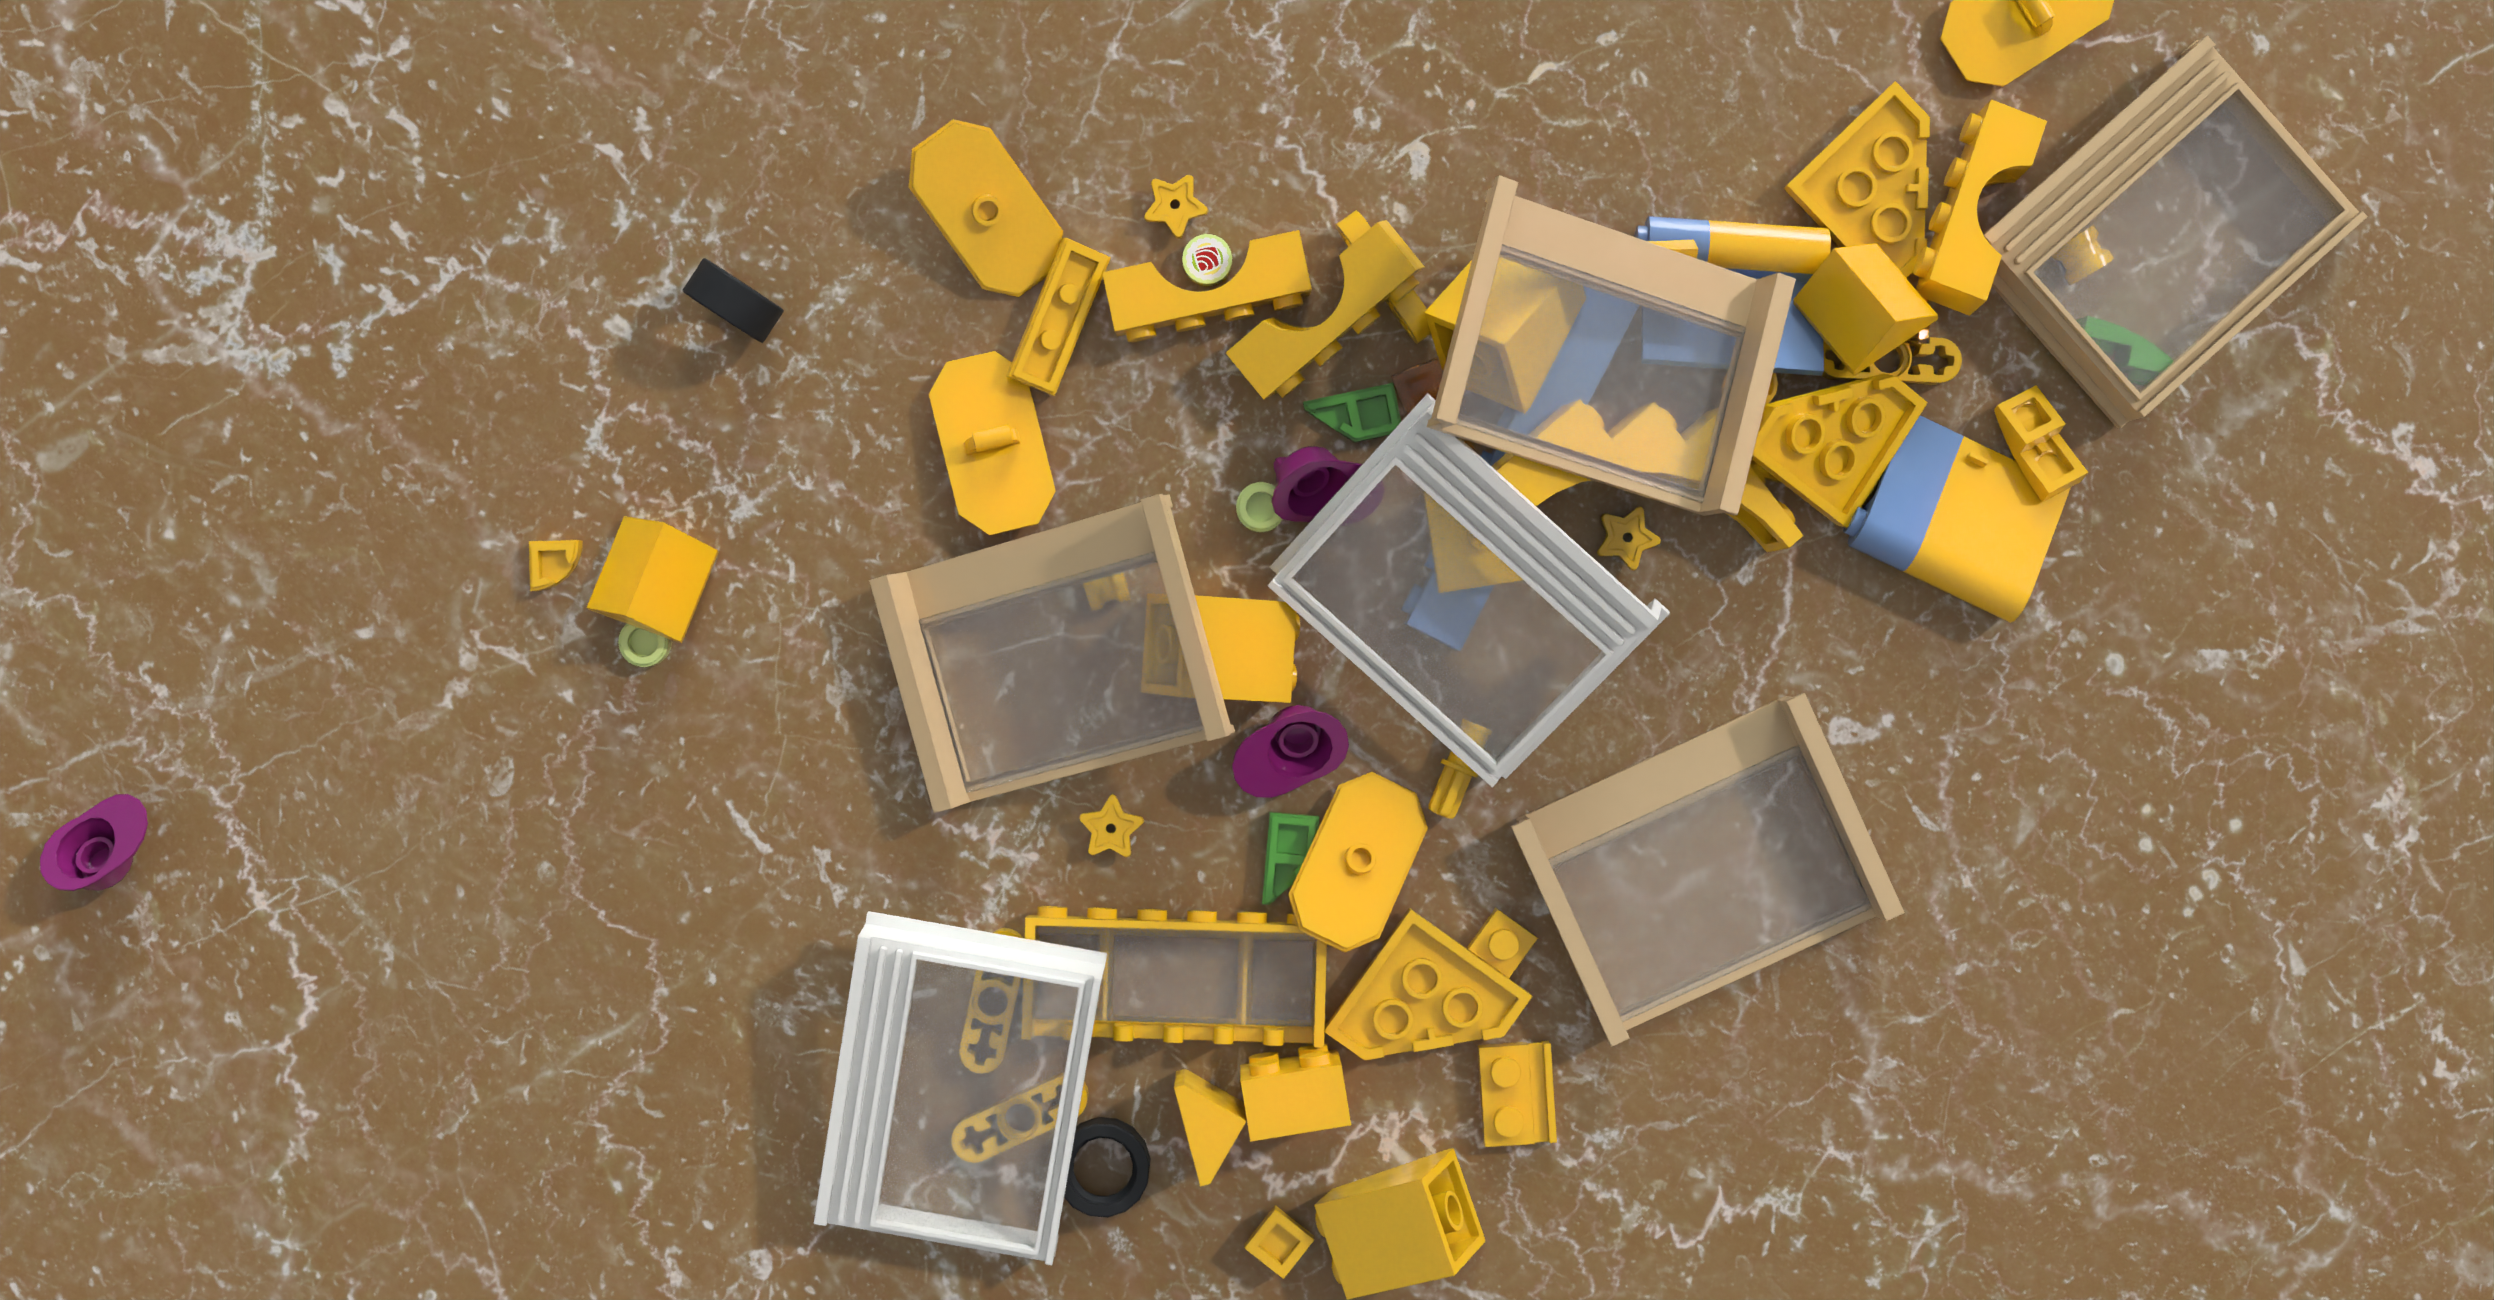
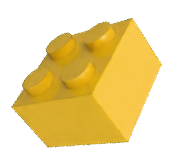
(1294, 1093)

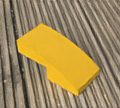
(2034, 440)

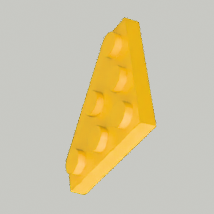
(1873, 180)
(1837, 441)
(1424, 996)

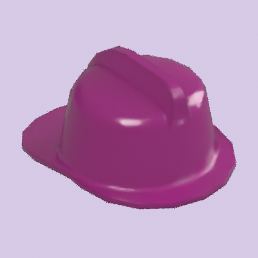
(1308, 482)
(1290, 752)
(96, 846)

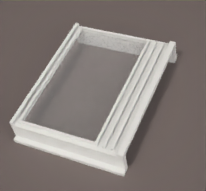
(1460, 597)
(959, 1086)

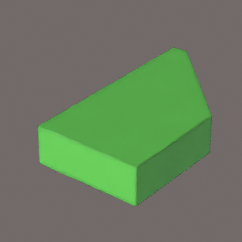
(1358, 413)
(1286, 849)

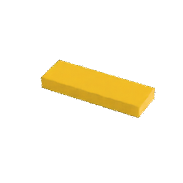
(1058, 316)

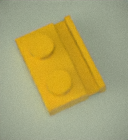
(1517, 1093)

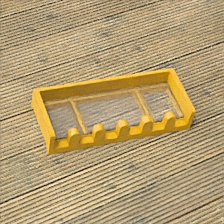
(1198, 975)

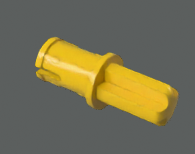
(1451, 787)

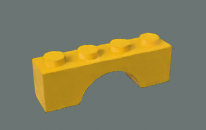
(1960, 260)
(1373, 270)
(1145, 300)

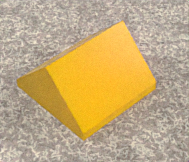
(1862, 305)
(653, 577)
(1210, 1121)

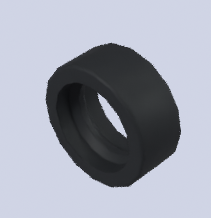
(733, 300)
(1123, 1200)

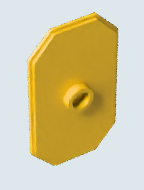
(2007, 38)
(984, 207)
(991, 444)
(1358, 862)

